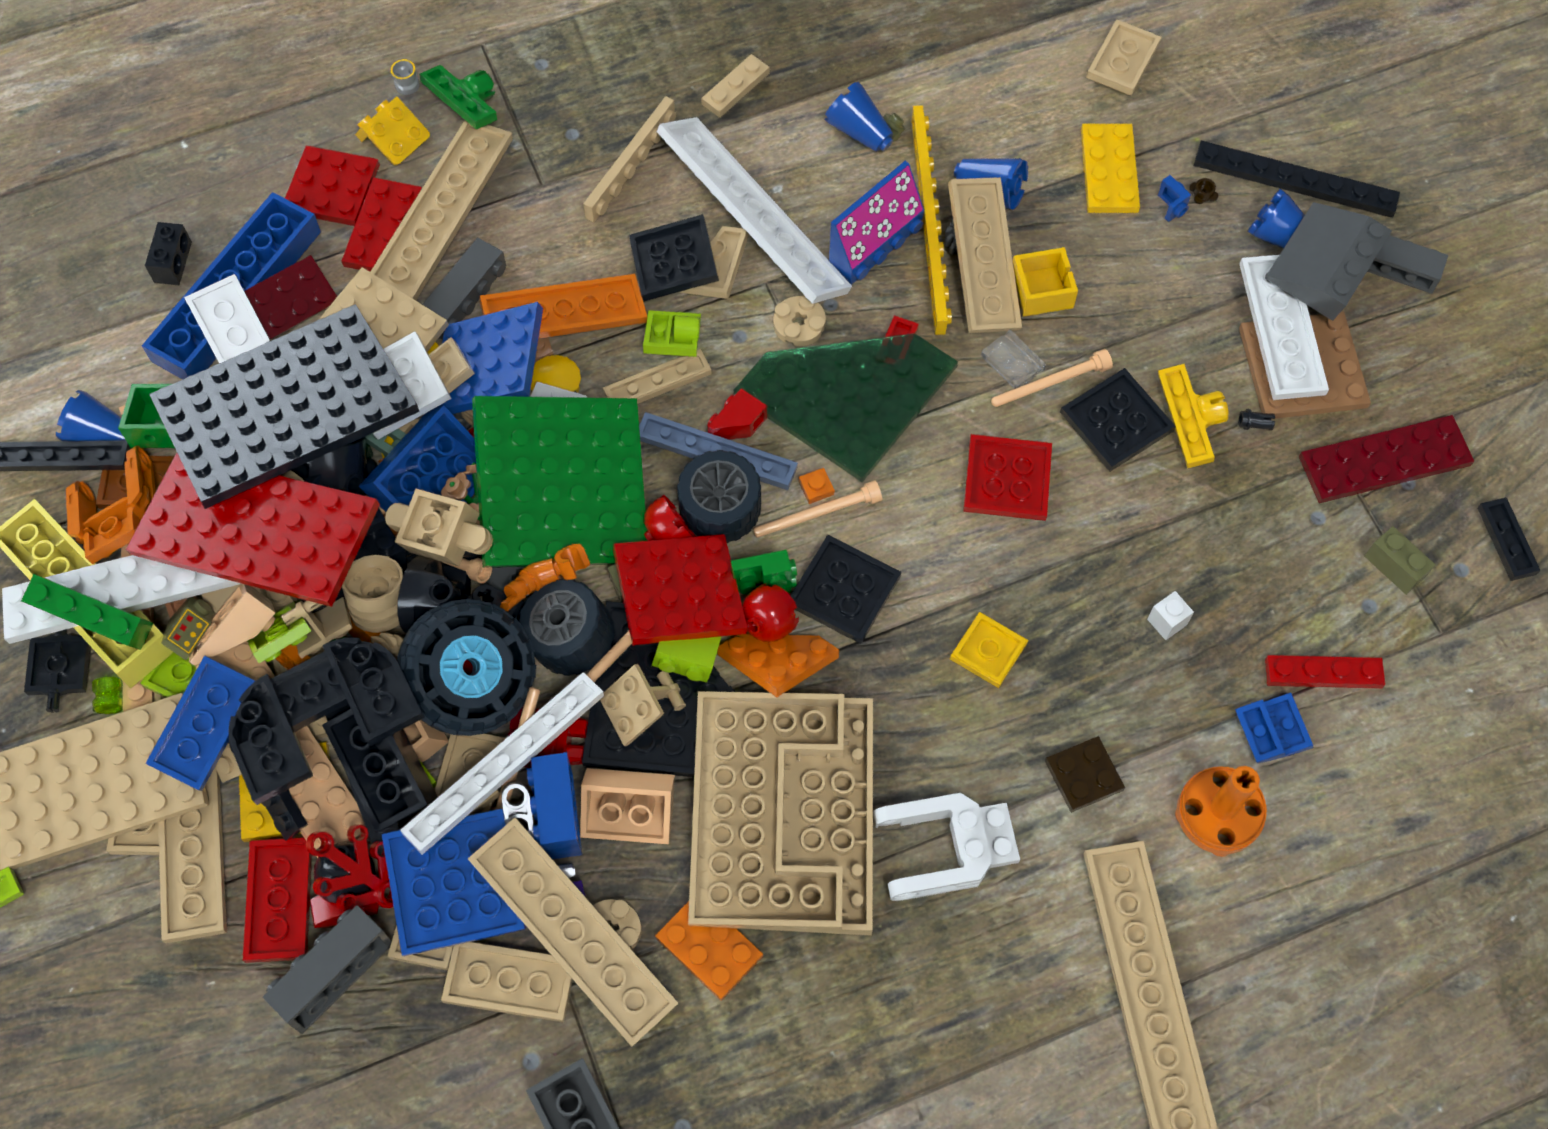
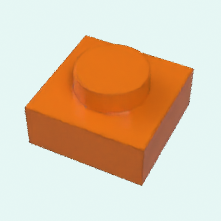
(816, 485)

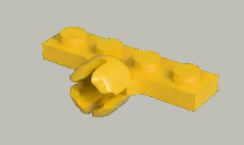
(1192, 414)

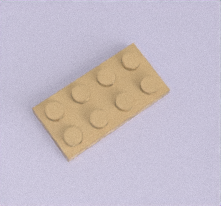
(507, 981)

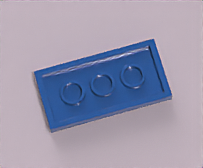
(200, 724)

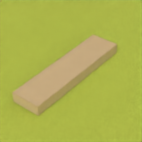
(660, 378)

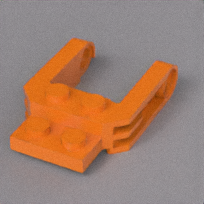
(116, 524)

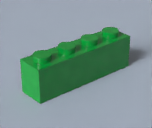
(87, 612)

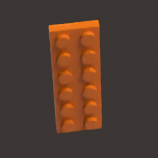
(577, 305)

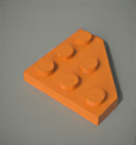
(779, 663)

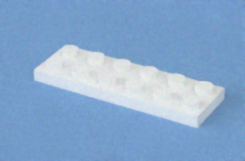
(1283, 334)

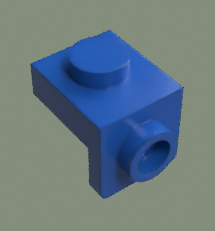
(1175, 196)

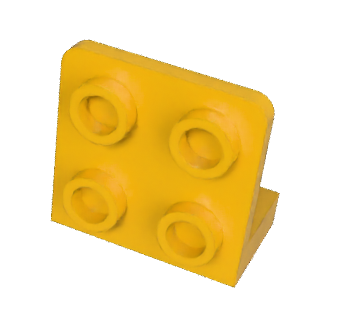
(393, 130)

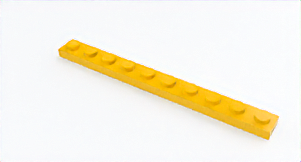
(931, 226)

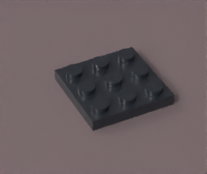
(673, 257)
(1117, 419)
(844, 588)

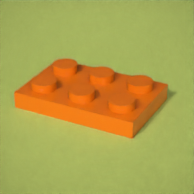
(712, 954)

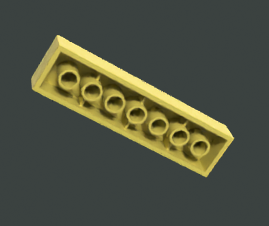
(46, 549)

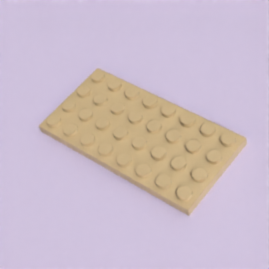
(88, 786)

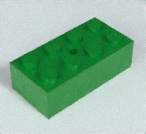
(141, 421)

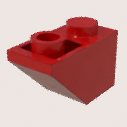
(739, 417)

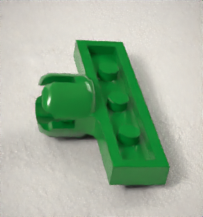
(463, 95)

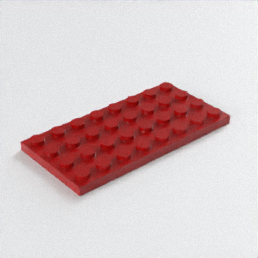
(270, 537)

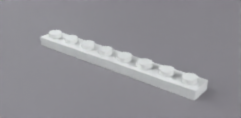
(501, 763)

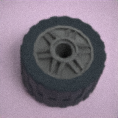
(567, 626)

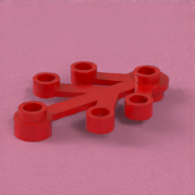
(358, 871)

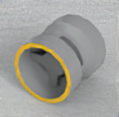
(405, 77)

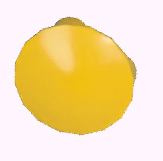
(557, 372)

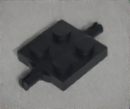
(57, 667)

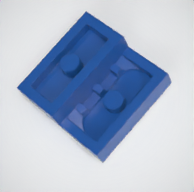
(1274, 728)

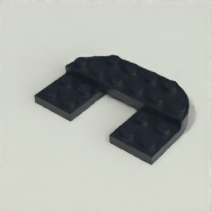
(277, 707)

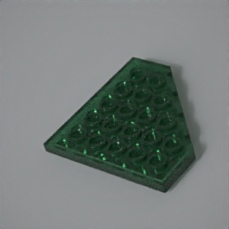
(850, 395)

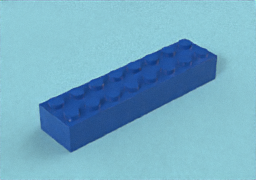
(262, 247)

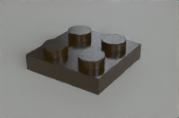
(1084, 774)

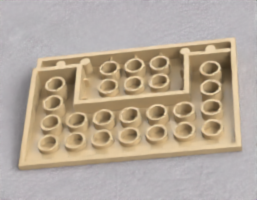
(783, 813)

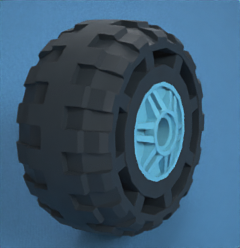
(500, 658)

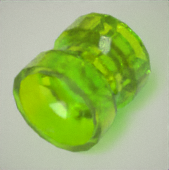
(107, 695)

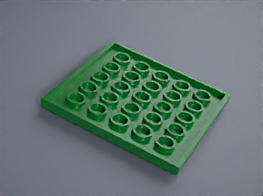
(558, 476)

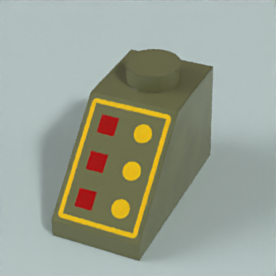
(187, 627)

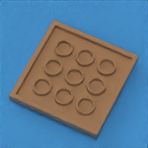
(1340, 366)

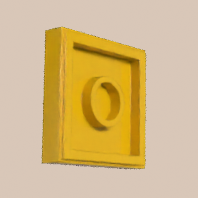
(989, 649)

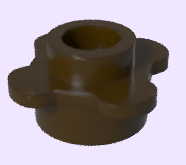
(1205, 185)

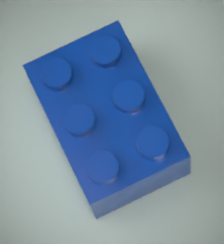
(554, 806)

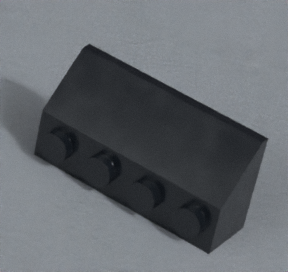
(384, 774)

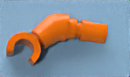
(544, 572)

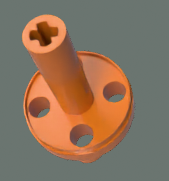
(1222, 809)

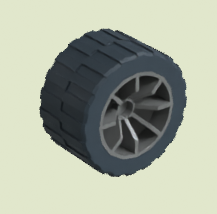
(719, 495)

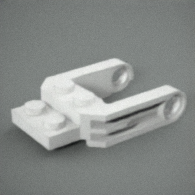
(980, 837)

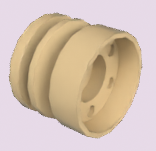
(373, 593)

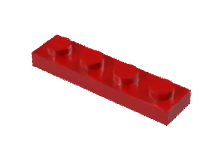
(1324, 671)

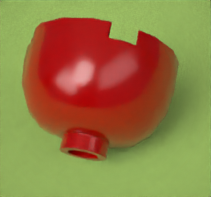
(664, 521)
(769, 613)

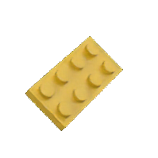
(1110, 168)

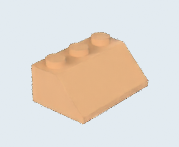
(626, 806)

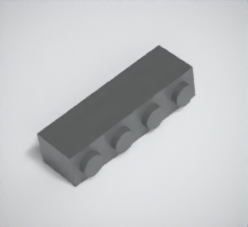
(1409, 264)
(466, 282)

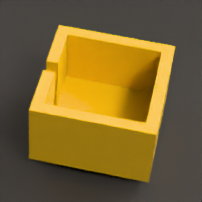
(1044, 282)

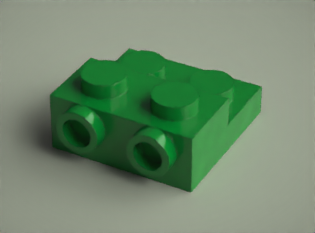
(766, 569)

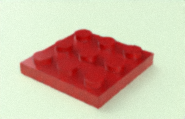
(332, 184)
(1008, 477)

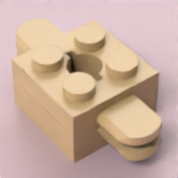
(438, 527)

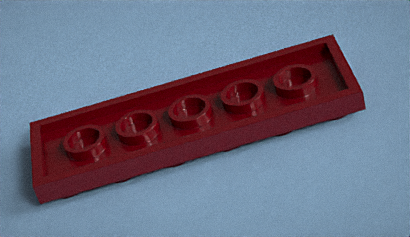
(1386, 459)

